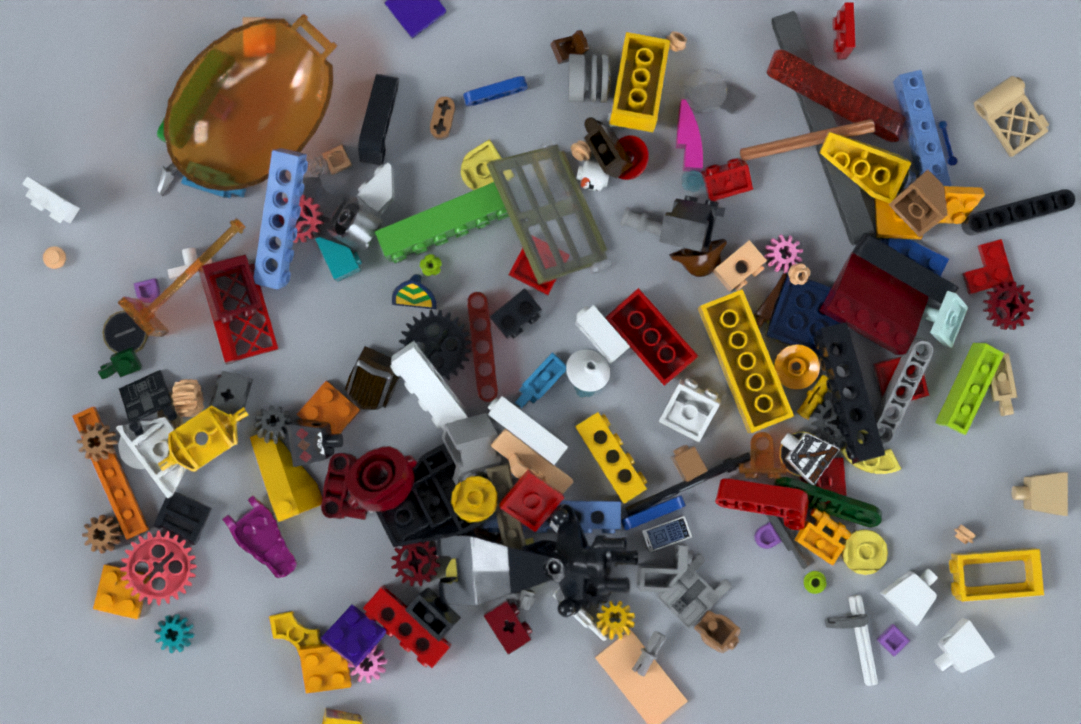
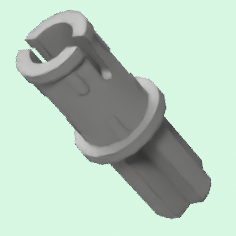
(649, 653)

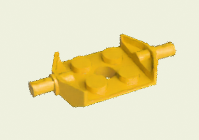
(221, 436)

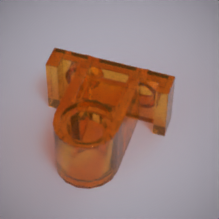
(762, 460)

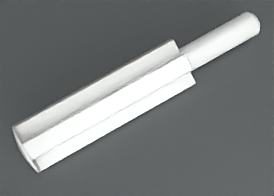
(586, 620)

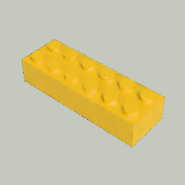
(745, 361)

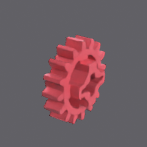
(313, 221)

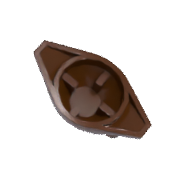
(700, 263)

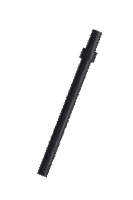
(728, 466)

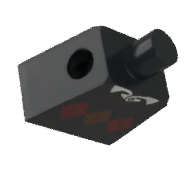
(311, 441)

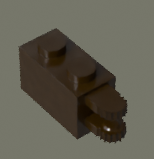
(606, 148)

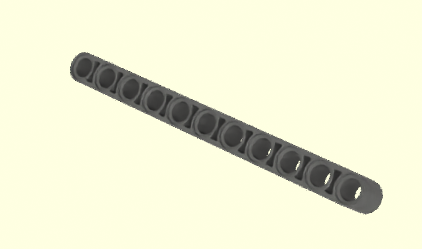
(818, 118)

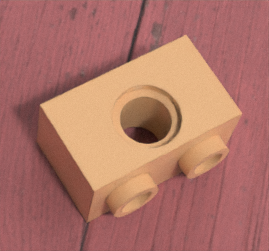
(748, 255)

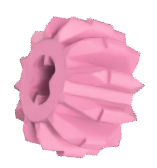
(775, 255)
(373, 669)

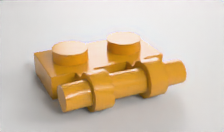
(819, 542)

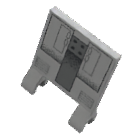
(692, 595)

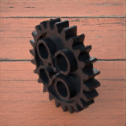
(451, 358)

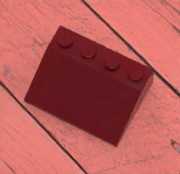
(875, 305)

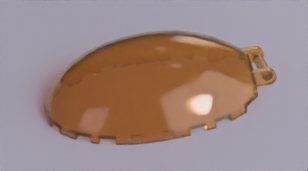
(247, 97)

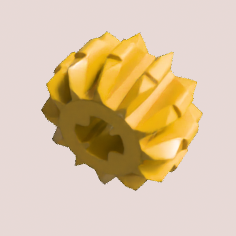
(617, 612)

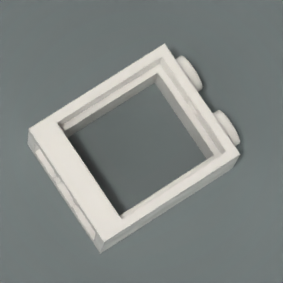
(601, 333)

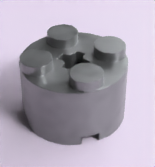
(355, 223)

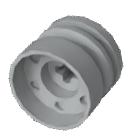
(588, 78)

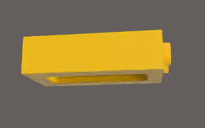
(1031, 587)

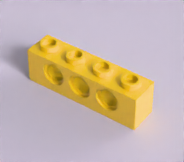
(624, 490)

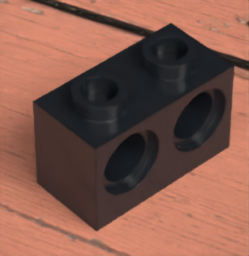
(511, 309)

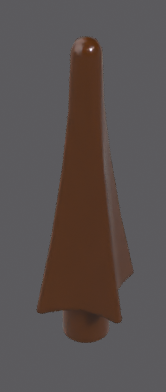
(765, 311)

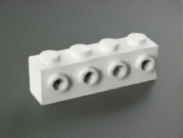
(428, 386)

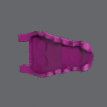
(260, 536)

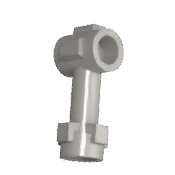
(525, 598)

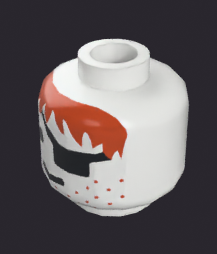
(592, 176)

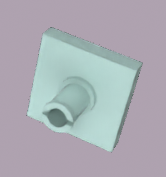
(947, 319)

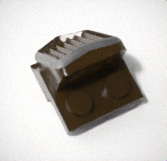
(371, 380)

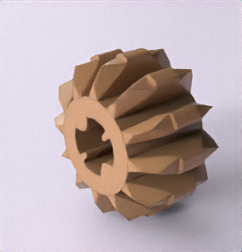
(89, 436)
(109, 539)

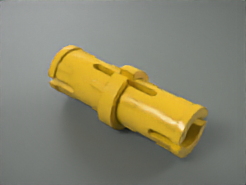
(813, 398)

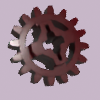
(1005, 316)
(418, 572)

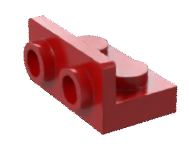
(727, 179)

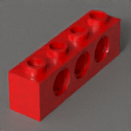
(374, 611)

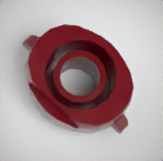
(374, 468)

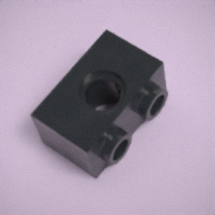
(433, 615)

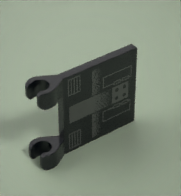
(145, 398)

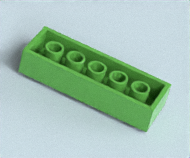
(441, 223)

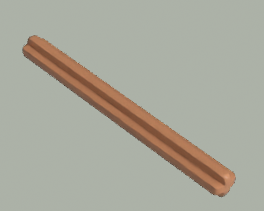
(805, 140)

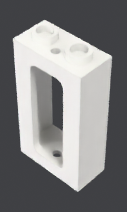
(527, 429)

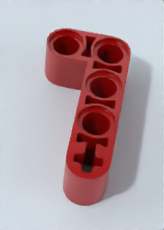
(764, 499)

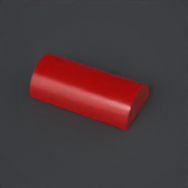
(651, 337)

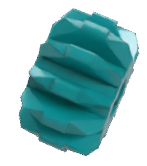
(173, 624)

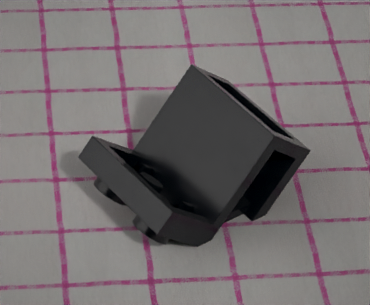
(690, 223)

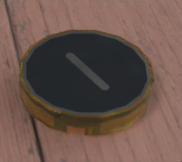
(123, 332)

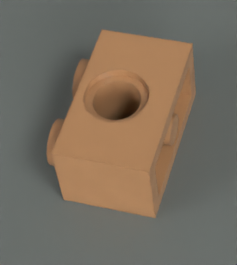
(688, 462)

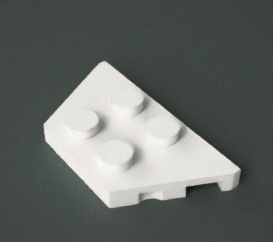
(153, 448)

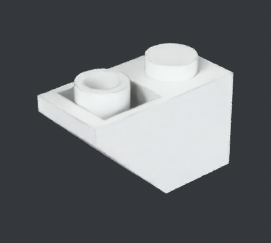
(379, 190)

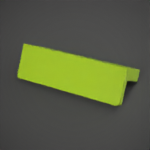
(969, 387)

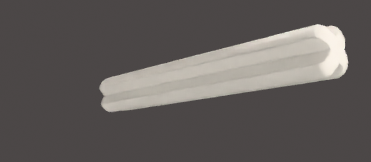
(863, 643)

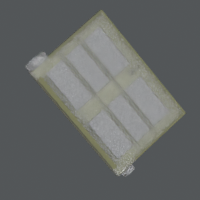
(549, 213)

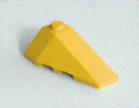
(869, 166)
(288, 487)

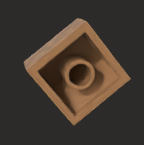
(921, 203)

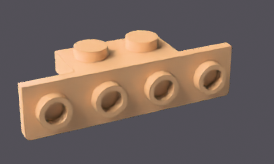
(525, 458)

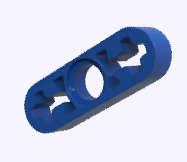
(495, 91)
(653, 512)

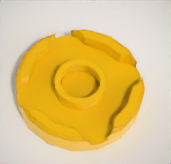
(474, 499)

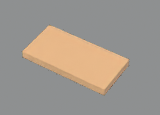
(652, 695)

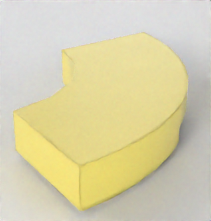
(880, 465)

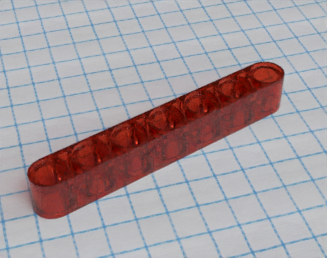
(835, 94)

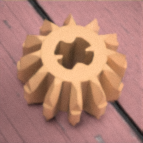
(187, 398)

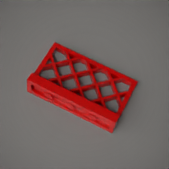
(223, 330)

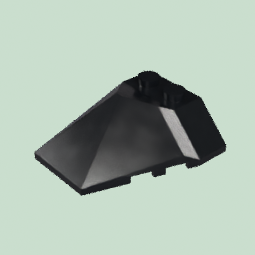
(428, 508)

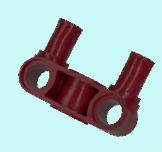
(336, 490)

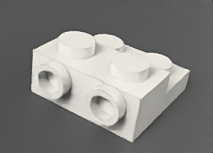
(45, 198)
(690, 409)

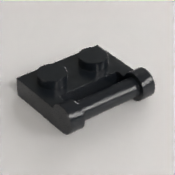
(185, 510)

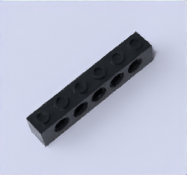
(853, 381)

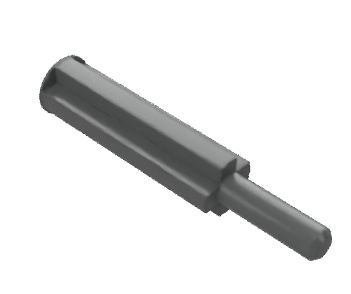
(787, 538)

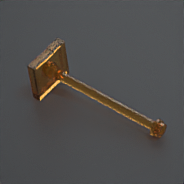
(145, 315)

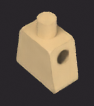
(1044, 493)

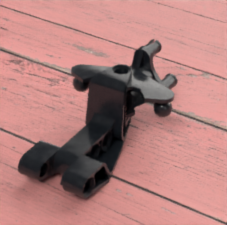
(496, 570)

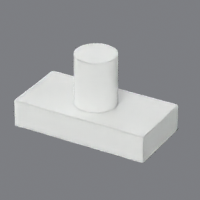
(189, 257)

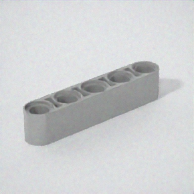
(899, 379)

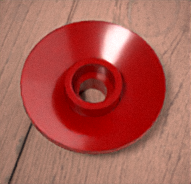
(634, 147)

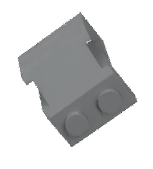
(470, 446)
(682, 557)

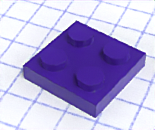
(353, 635)

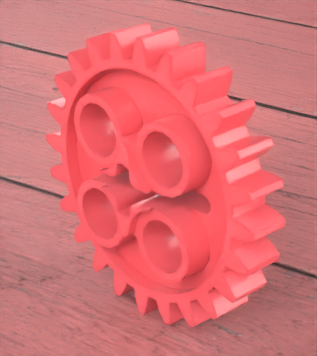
(143, 554)

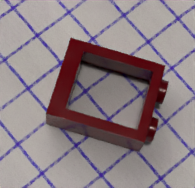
(223, 266)

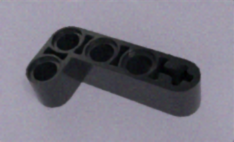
(377, 119)

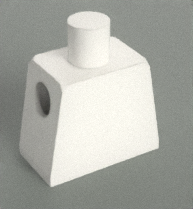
(912, 595)
(962, 648)

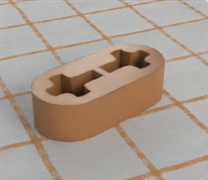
(447, 119)

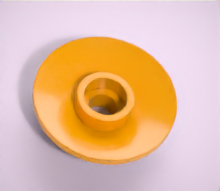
(801, 377)

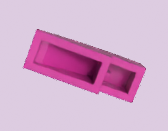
(689, 138)

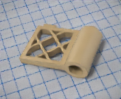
(1005, 98)

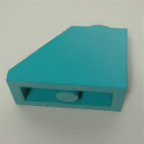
(339, 258)

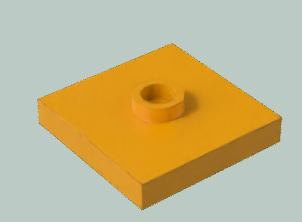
(890, 224)

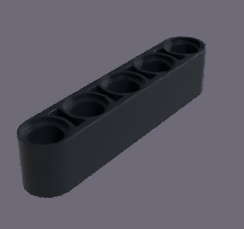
(1028, 208)
(903, 268)

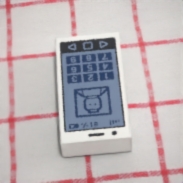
(666, 533)

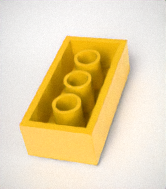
(639, 82)

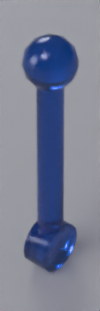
(952, 160)

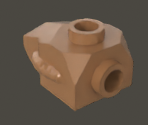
(718, 632)

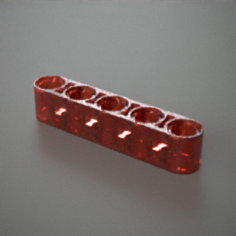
(476, 338)

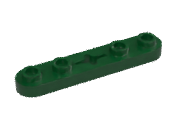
(840, 505)

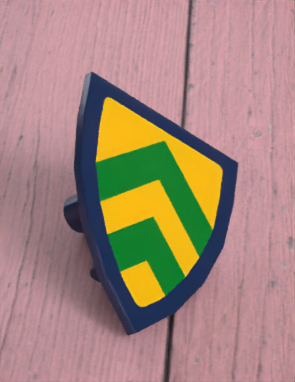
(414, 294)

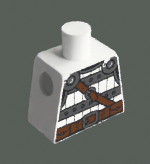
(808, 455)

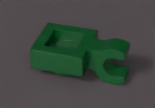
(123, 362)

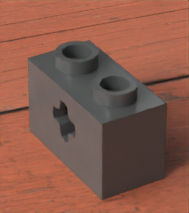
(237, 386)

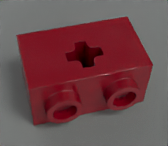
(497, 619)

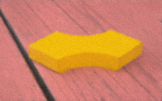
(288, 628)

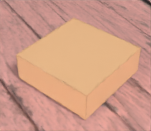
(337, 159)

